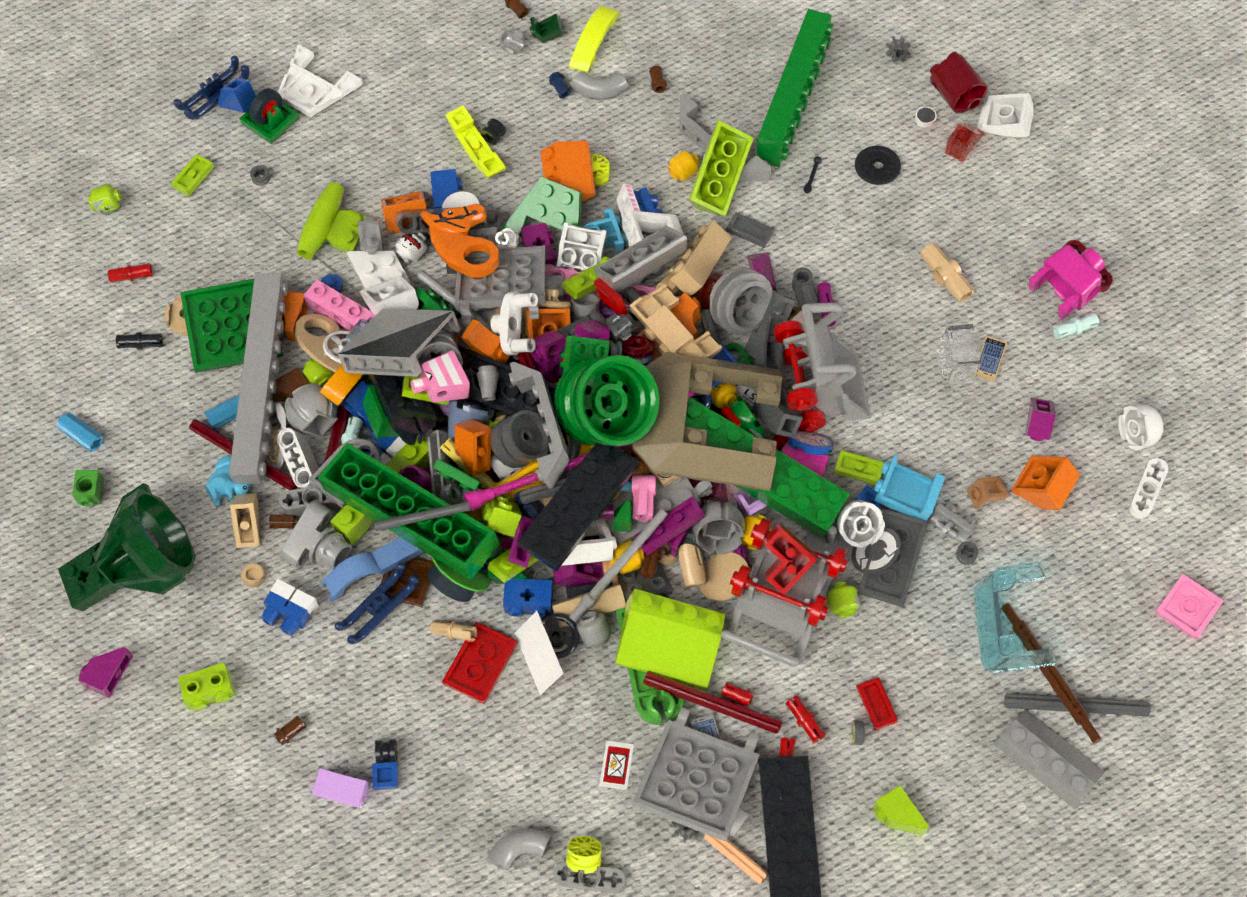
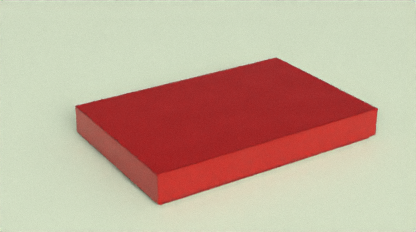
(480, 663)

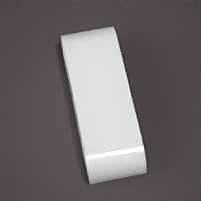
(297, 456)

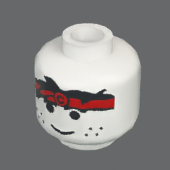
(411, 246)

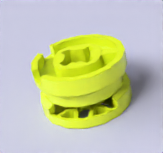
(602, 170)
(584, 854)

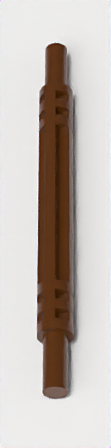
(1053, 676)

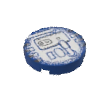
(811, 443)

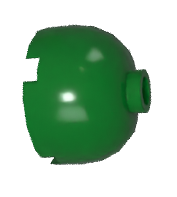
(745, 416)

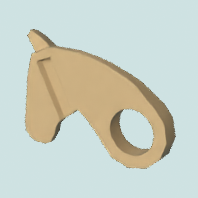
(314, 344)

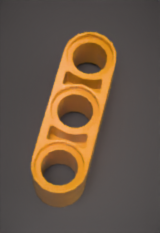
(340, 385)

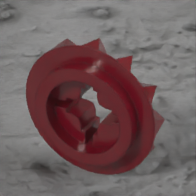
(637, 347)

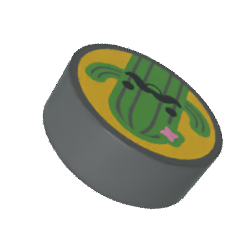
(857, 732)

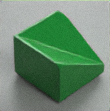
(623, 517)

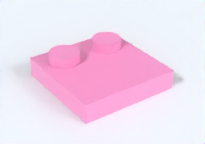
(1189, 606)

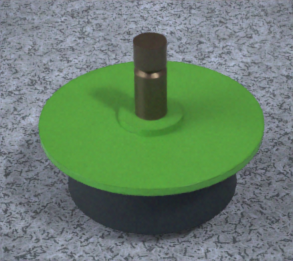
(454, 584)

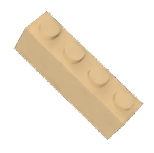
(700, 258)

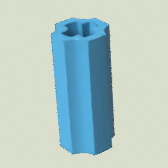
(223, 412)
(80, 432)

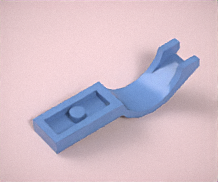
(367, 563)

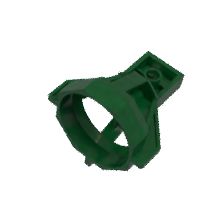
(129, 556)

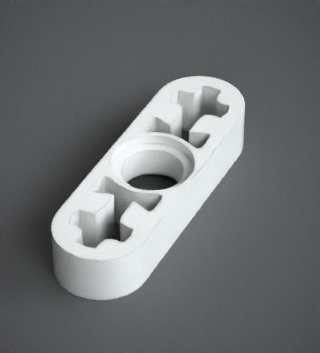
(1155, 482)

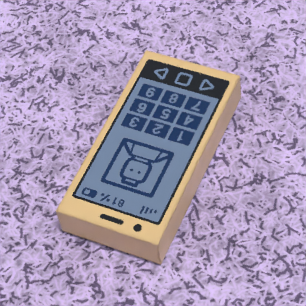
(991, 357)

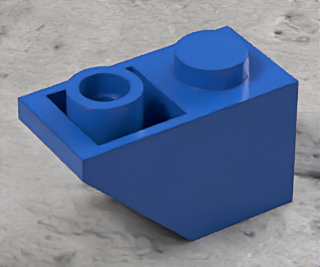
(237, 95)

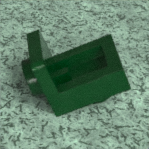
(547, 28)

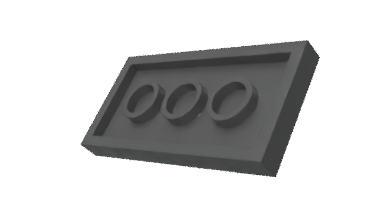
(894, 582)

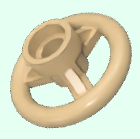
(552, 300)

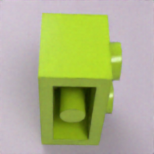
(502, 515)
(206, 686)

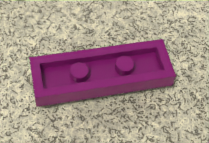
(675, 523)

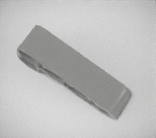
(305, 495)

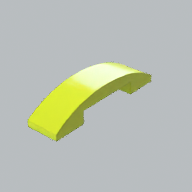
(592, 37)
(473, 143)

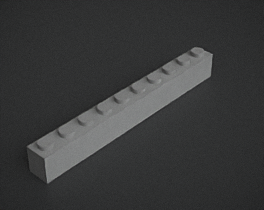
(258, 380)

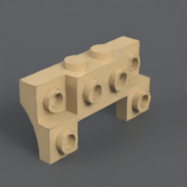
(666, 329)

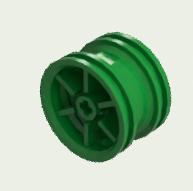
(639, 400)

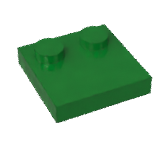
(448, 471)

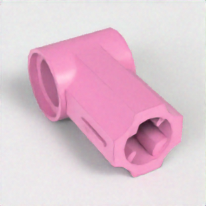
(643, 496)

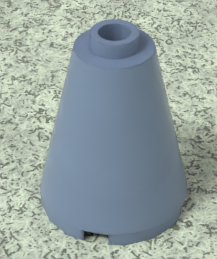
(463, 411)

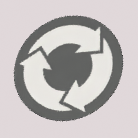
(884, 555)

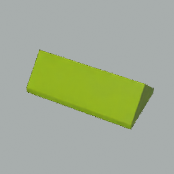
(720, 169)

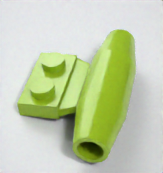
(329, 224)

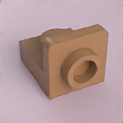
(987, 490)

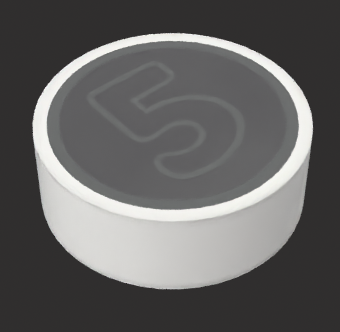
(925, 117)

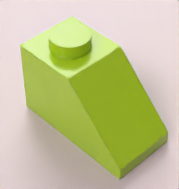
(899, 812)

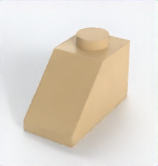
(246, 520)

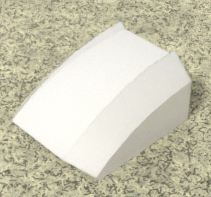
(1007, 115)
(390, 294)

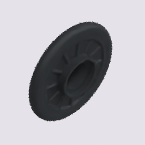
(873, 175)

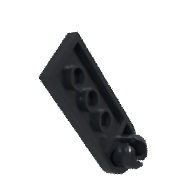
(406, 415)

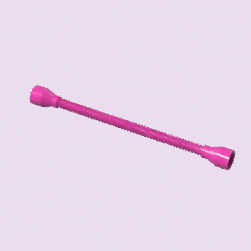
(479, 498)

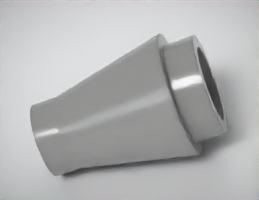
(487, 380)

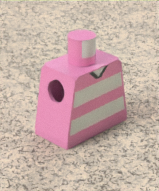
(442, 379)

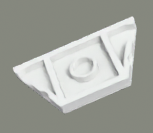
(376, 267)

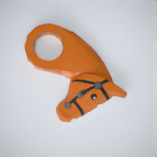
(453, 243)

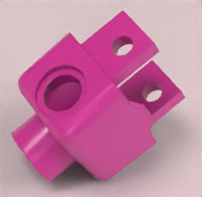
(1072, 276)

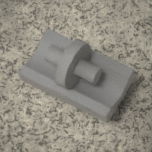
(370, 235)
(951, 523)

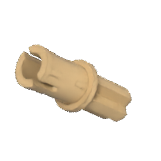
(453, 630)

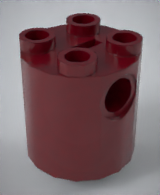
(958, 83)

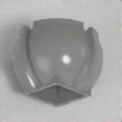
(310, 410)
(719, 535)

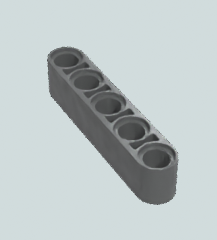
(417, 226)

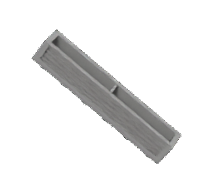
(435, 440)

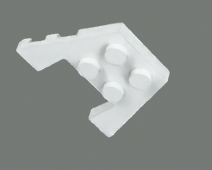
(309, 92)

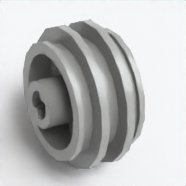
(746, 295)

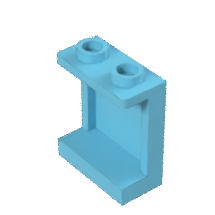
(907, 490)

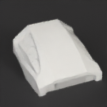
(580, 247)

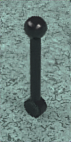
(807, 188)

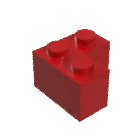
(792, 560)

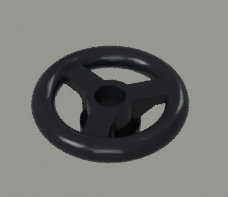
(557, 644)

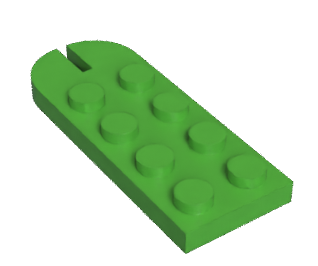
(646, 697)

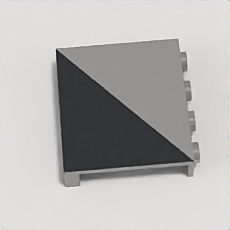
(393, 340)

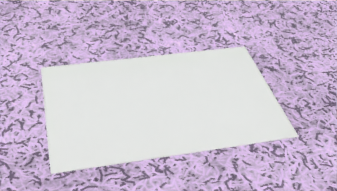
(538, 653)

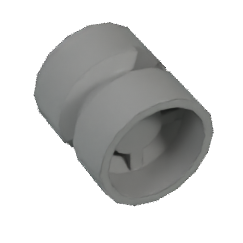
(582, 306)

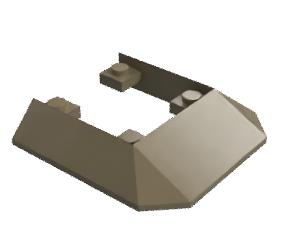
(681, 450)

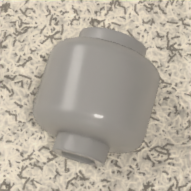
(594, 629)

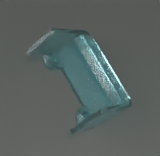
(998, 651)

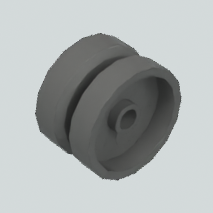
(519, 439)

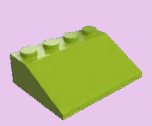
(669, 638)

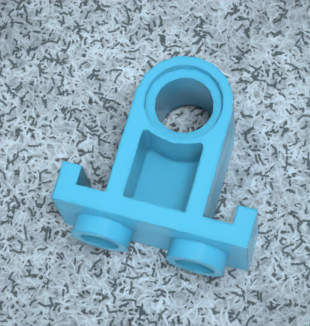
(611, 224)

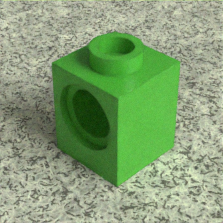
(83, 480)

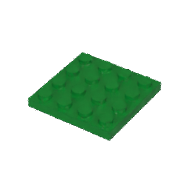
(218, 324)

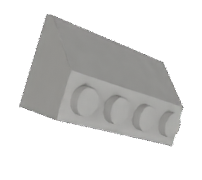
(642, 259)
(1049, 758)

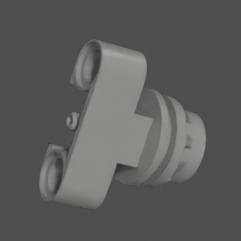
(315, 541)

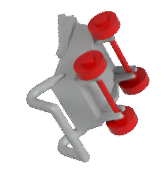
(835, 367)
(793, 612)

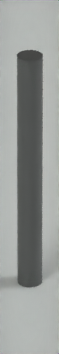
(422, 516)

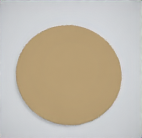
(719, 574)

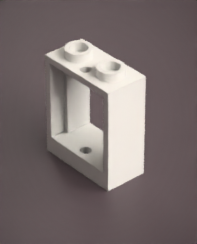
(647, 222)
(596, 549)

